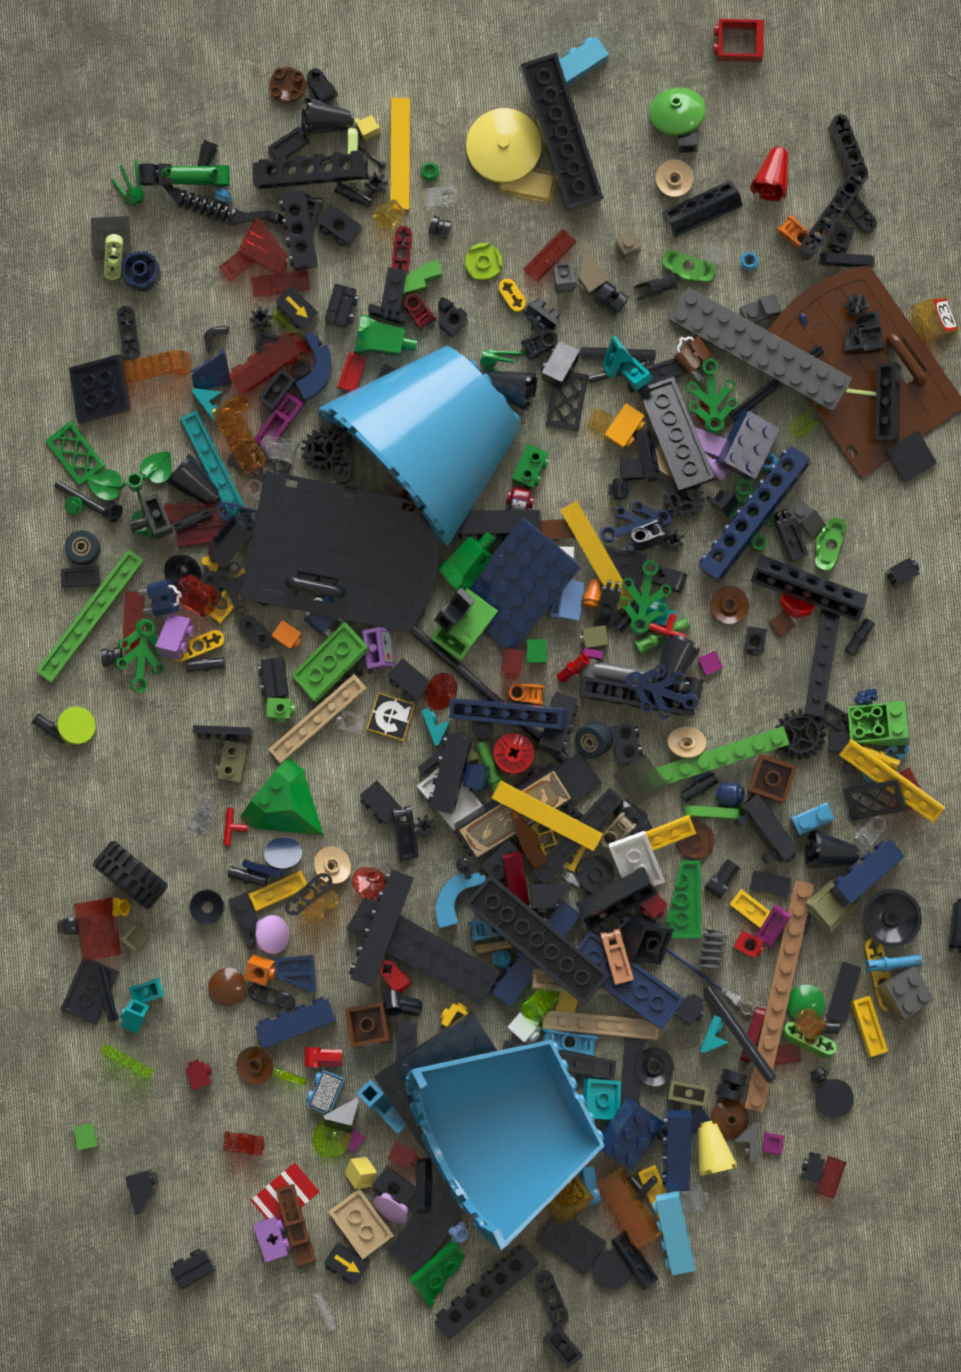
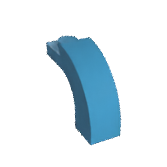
(446, 900)
(379, 1102)

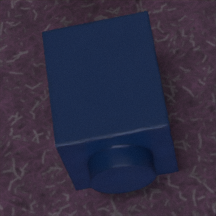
(476, 777)

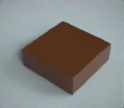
(782, 623)

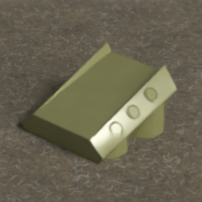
(828, 908)

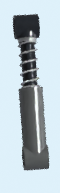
(619, 674)

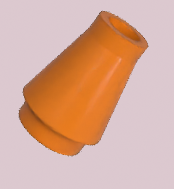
(592, 594)

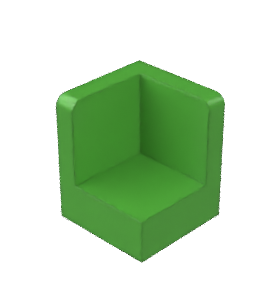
(85, 1136)

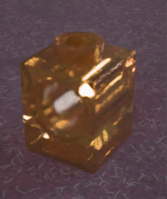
(809, 1023)

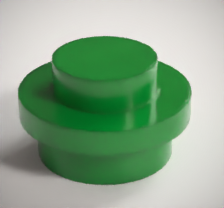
(429, 171)
(73, 506)

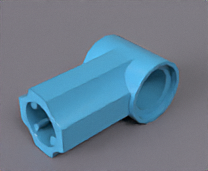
(588, 1177)

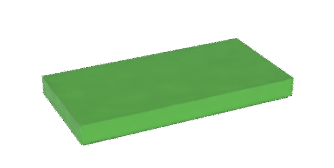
(330, 662)

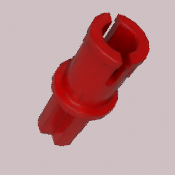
(573, 668)

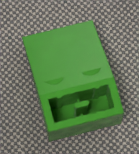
(467, 633)
(879, 724)

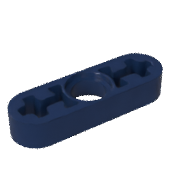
(231, 505)

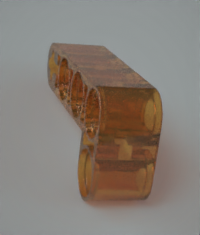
(158, 365)
(237, 433)

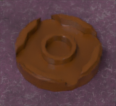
(697, 845)

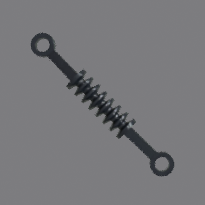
(234, 217)

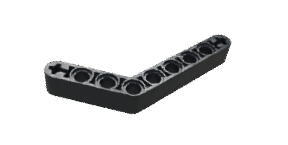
(839, 130)

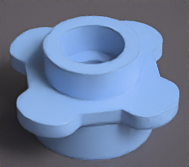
(459, 1232)

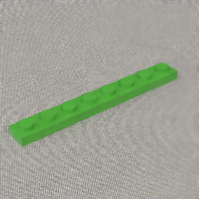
(90, 616)
(724, 755)

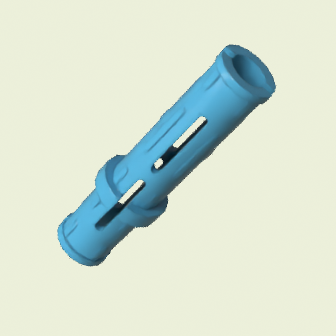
(886, 964)

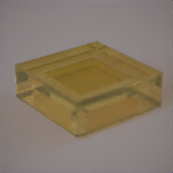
(600, 420)

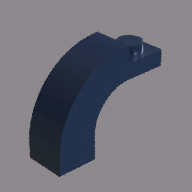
(318, 379)

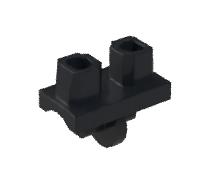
(540, 317)

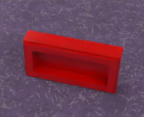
(352, 372)

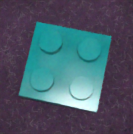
(602, 1097)

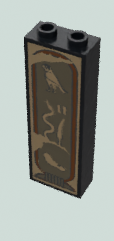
(492, 822)

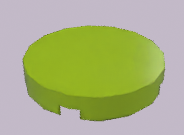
(483, 262)
(76, 725)

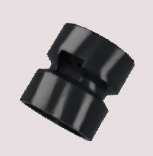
(607, 293)
(731, 1077)

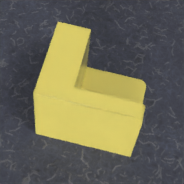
(367, 127)
(361, 1172)

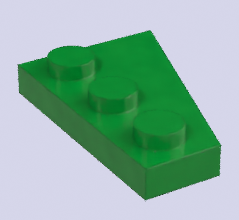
(434, 1274)

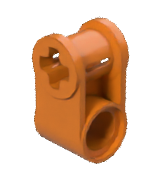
(792, 230)
(528, 694)

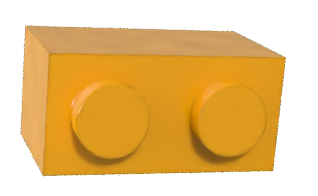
(624, 426)

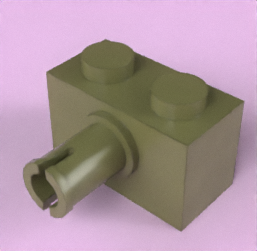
(687, 1094)

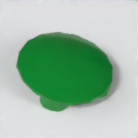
(805, 998)

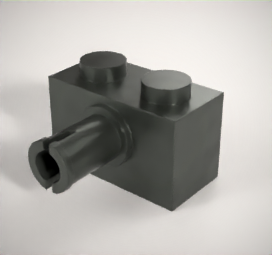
(154, 517)

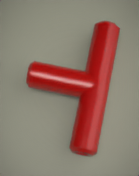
(667, 629)
(230, 826)

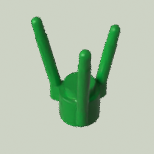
(134, 196)
(491, 357)

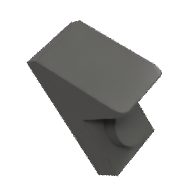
(564, 277)
(761, 309)
(807, 518)
(750, 1135)

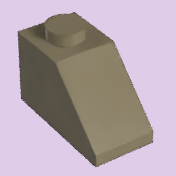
(591, 276)

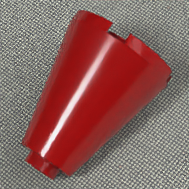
(772, 176)

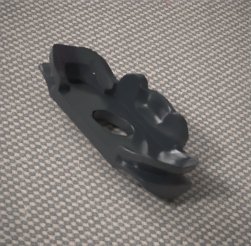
(633, 811)

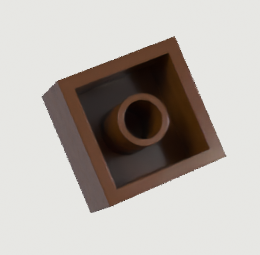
(771, 779)
(368, 1025)

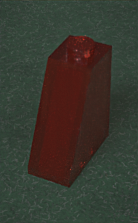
(263, 248)

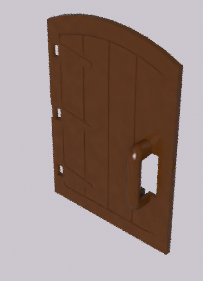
(923, 401)

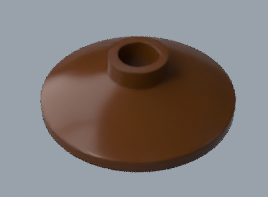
(736, 597)
(247, 1068)
(726, 1109)

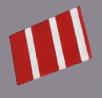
(267, 1200)

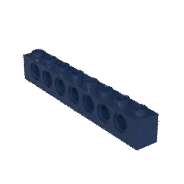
(718, 570)

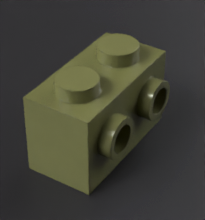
(232, 762)

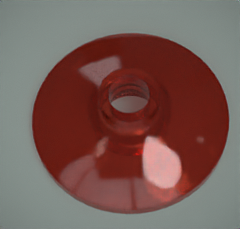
(440, 691)
(368, 882)

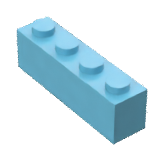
(583, 59)
(675, 1233)

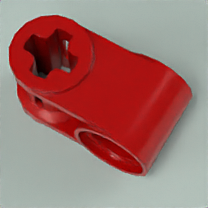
(396, 979)

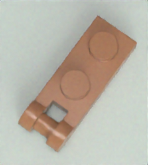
(616, 957)

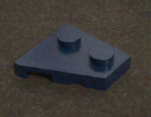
(212, 372)
(297, 971)

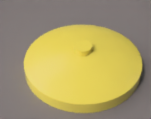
(504, 145)

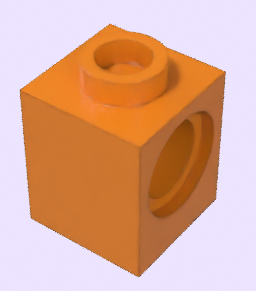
(287, 635)
(253, 973)

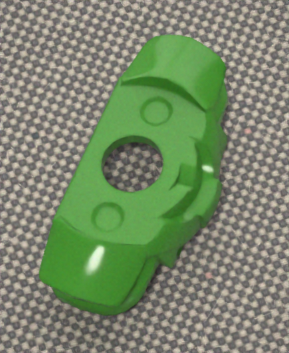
(702, 270)
(835, 531)

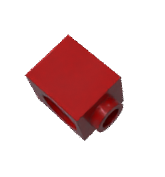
(742, 938)

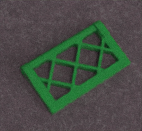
(59, 453)

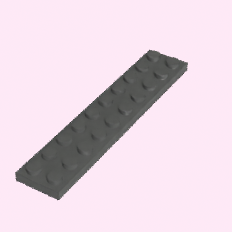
(761, 349)

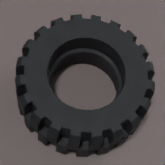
(130, 875)

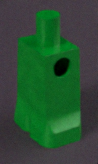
(381, 338)
(467, 562)

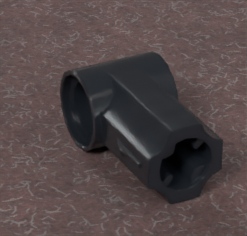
(720, 882)
(397, 1004)

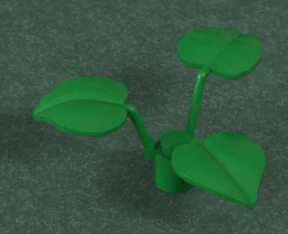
(107, 482)

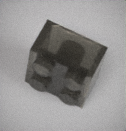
(105, 226)

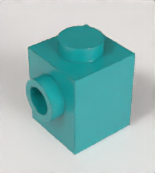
(134, 1016)

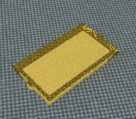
(535, 186)

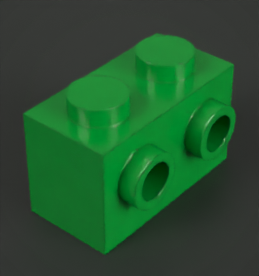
(530, 466)

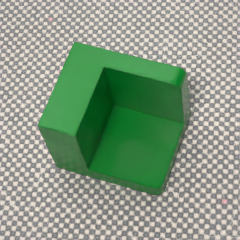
(536, 651)

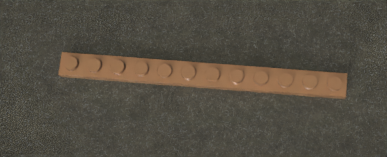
(779, 992)

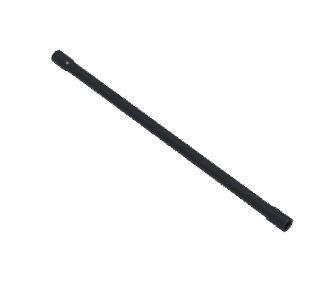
(473, 681)

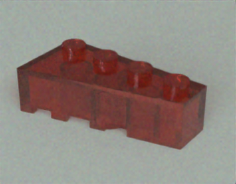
(268, 362)

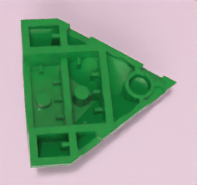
(284, 803)

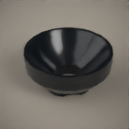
(196, 906)

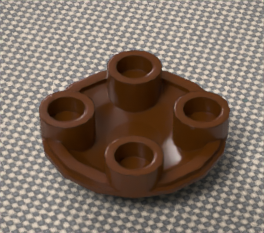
(287, 84)
(227, 986)

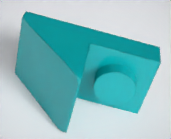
(615, 356)
(635, 374)
(206, 398)
(437, 732)
(147, 991)
(710, 1041)

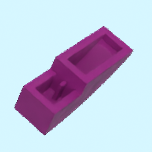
(281, 417)

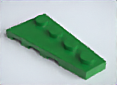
(686, 902)

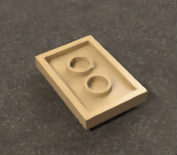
(361, 1223)

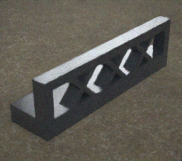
(704, 210)

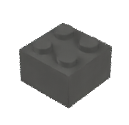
(905, 993)

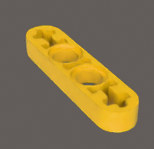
(877, 974)

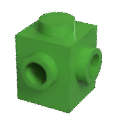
(280, 709)

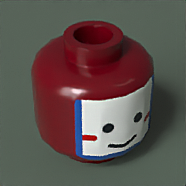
(519, 499)

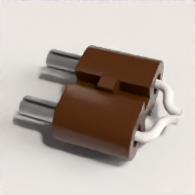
(692, 355)

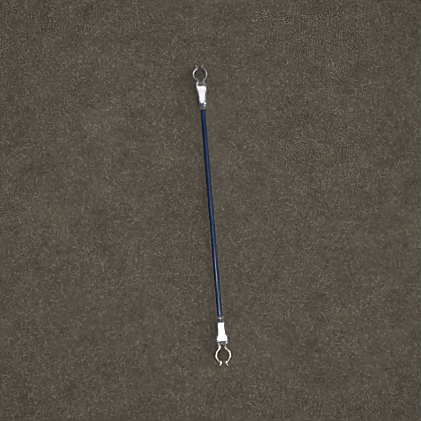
(735, 999)

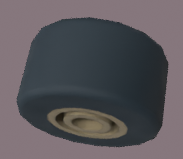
(86, 552)
(593, 739)

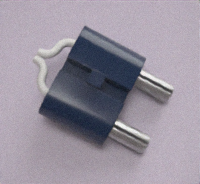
(162, 598)
(321, 623)

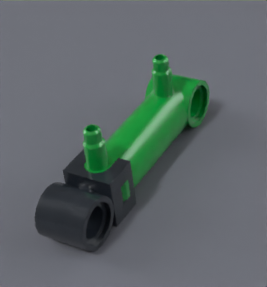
(166, 174)

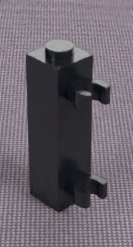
(768, 828)

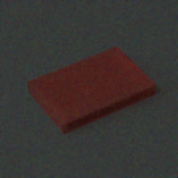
(97, 929)

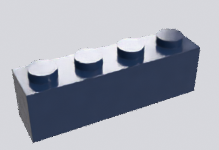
(867, 872)
(295, 1023)
(677, 1150)

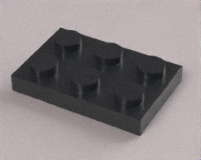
(222, 732)

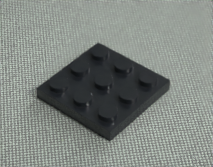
(99, 389)

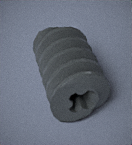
(712, 949)

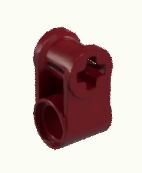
(419, 312)

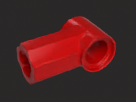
(322, 1057)

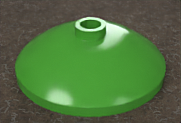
(677, 118)

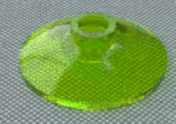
(333, 1148)

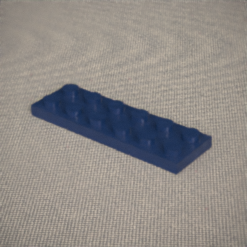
(643, 995)

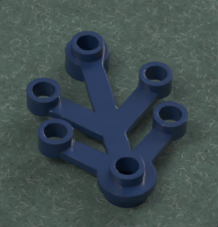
(637, 522)
(658, 690)

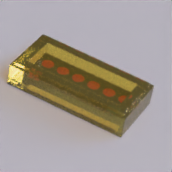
(493, 946)

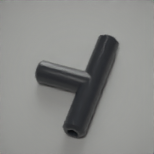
(642, 1189)

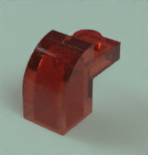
(243, 1143)

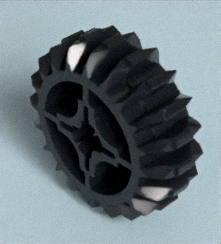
(807, 739)

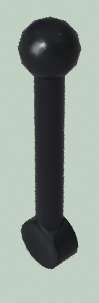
(381, 164)

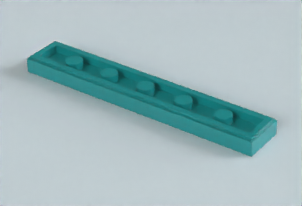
(211, 460)

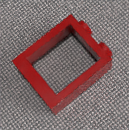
(746, 24)

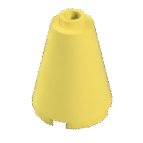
(713, 1150)

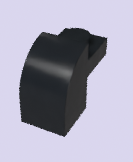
(455, 611)
(836, 743)

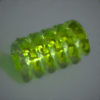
(539, 1004)

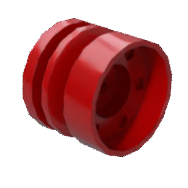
(508, 764)

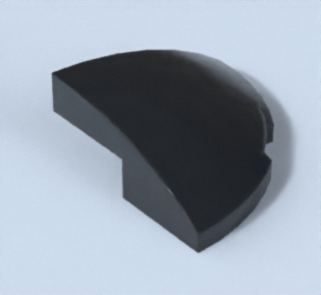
(866, 335)

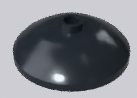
(906, 917)

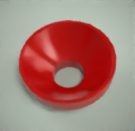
(795, 607)

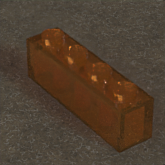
(628, 1208)

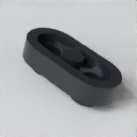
(255, 632)

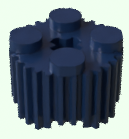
(145, 280)

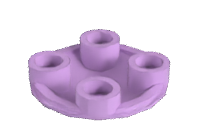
(272, 934)
(390, 1209)

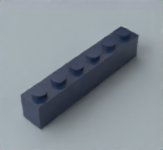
(508, 713)
(520, 973)

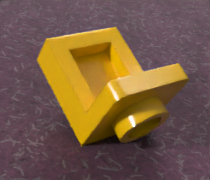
(448, 1014)

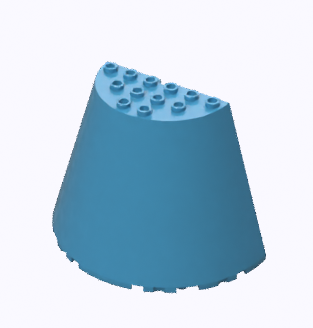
(433, 430)
(504, 1132)

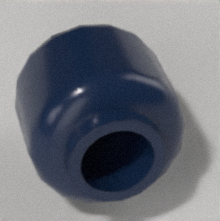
(730, 794)

